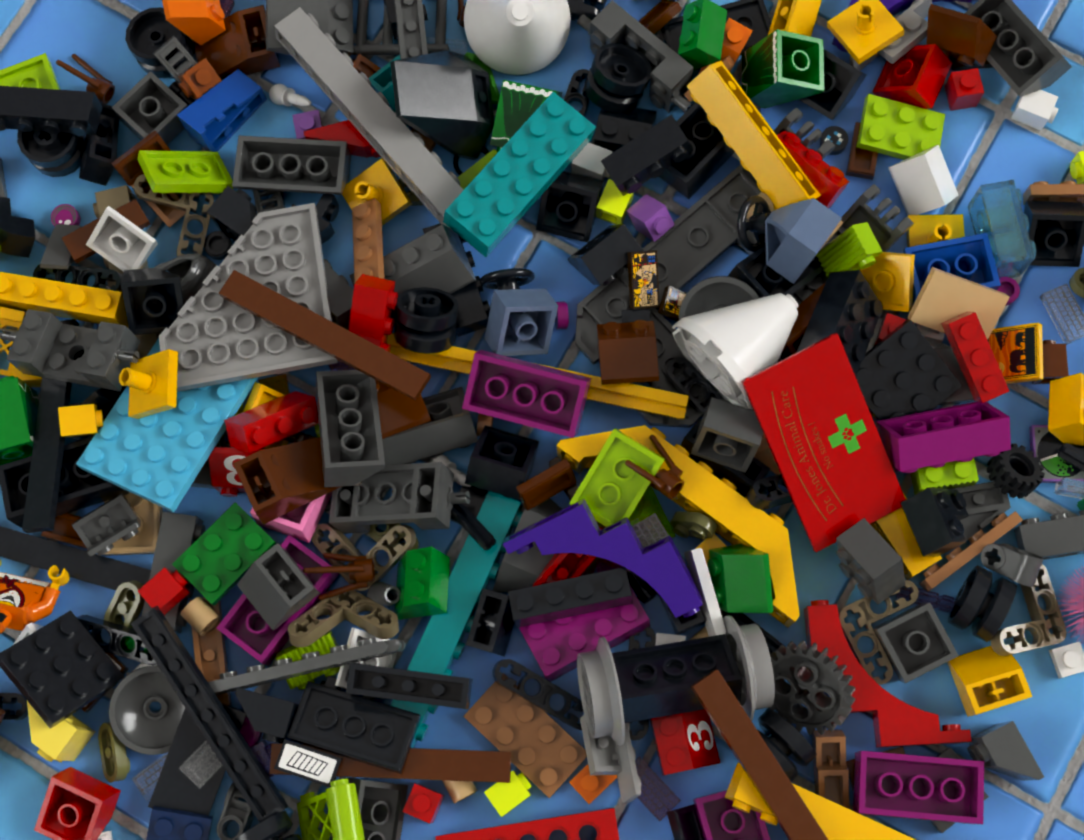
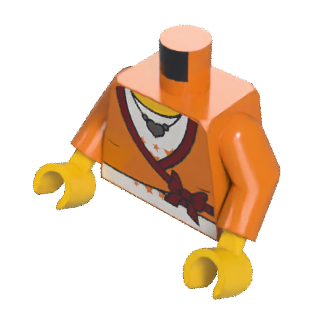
(28, 599)

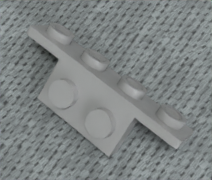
(914, 32)
(609, 759)

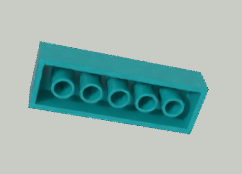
(519, 174)

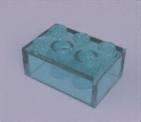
(999, 213)

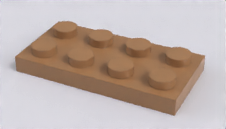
(535, 740)

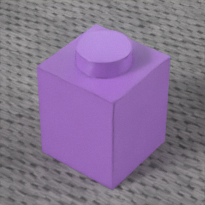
(650, 217)

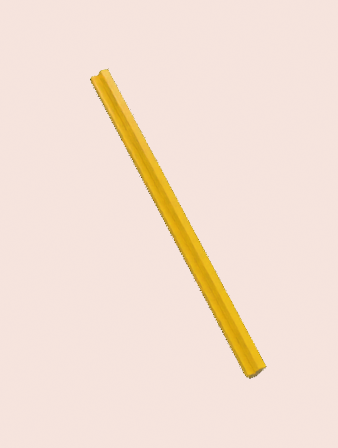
(622, 395)

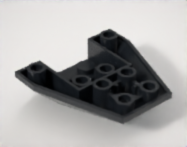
(445, 100)

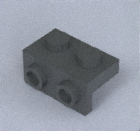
(107, 525)

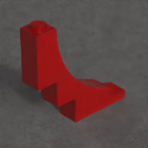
(893, 719)

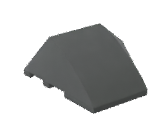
(523, 569)

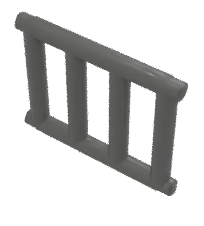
(387, 46)

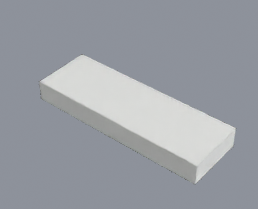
(710, 608)

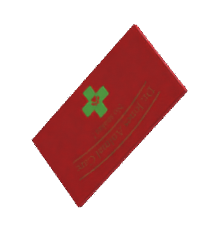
(824, 441)

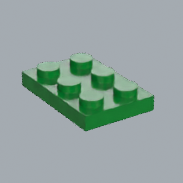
(223, 553)

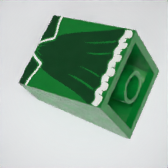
(783, 68)
(514, 108)
(17, 419)

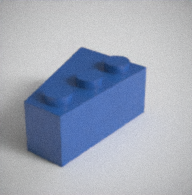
(222, 111)

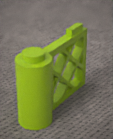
(342, 817)

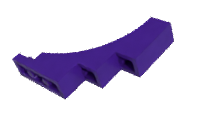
(578, 532)

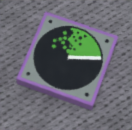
(1046, 448)

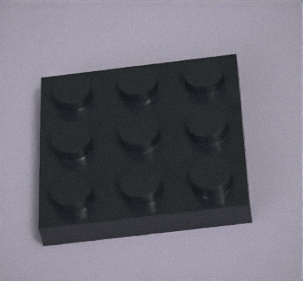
(904, 375)
(60, 669)

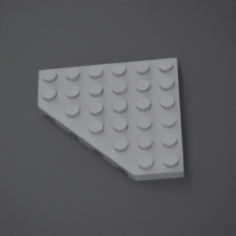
(228, 344)

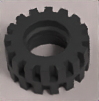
(1015, 471)

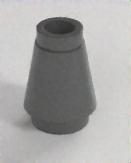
(384, 594)

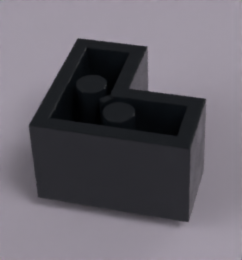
(936, 520)

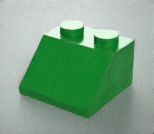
(702, 33)
(741, 579)
(422, 583)

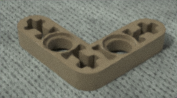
(186, 204)
(391, 537)
(346, 606)
(868, 617)
(1039, 626)

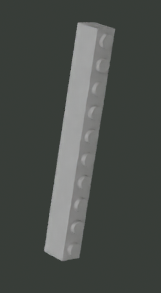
(368, 112)

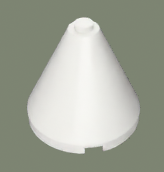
(517, 34)
(737, 341)

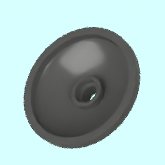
(715, 294)
(132, 717)

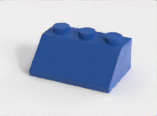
(964, 257)

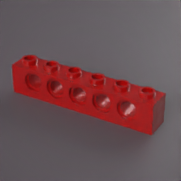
(602, 820)

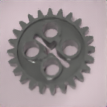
(809, 688)

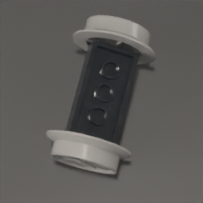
(658, 678)

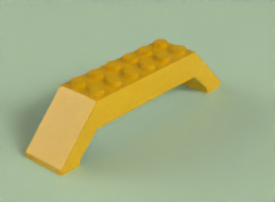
(718, 500)

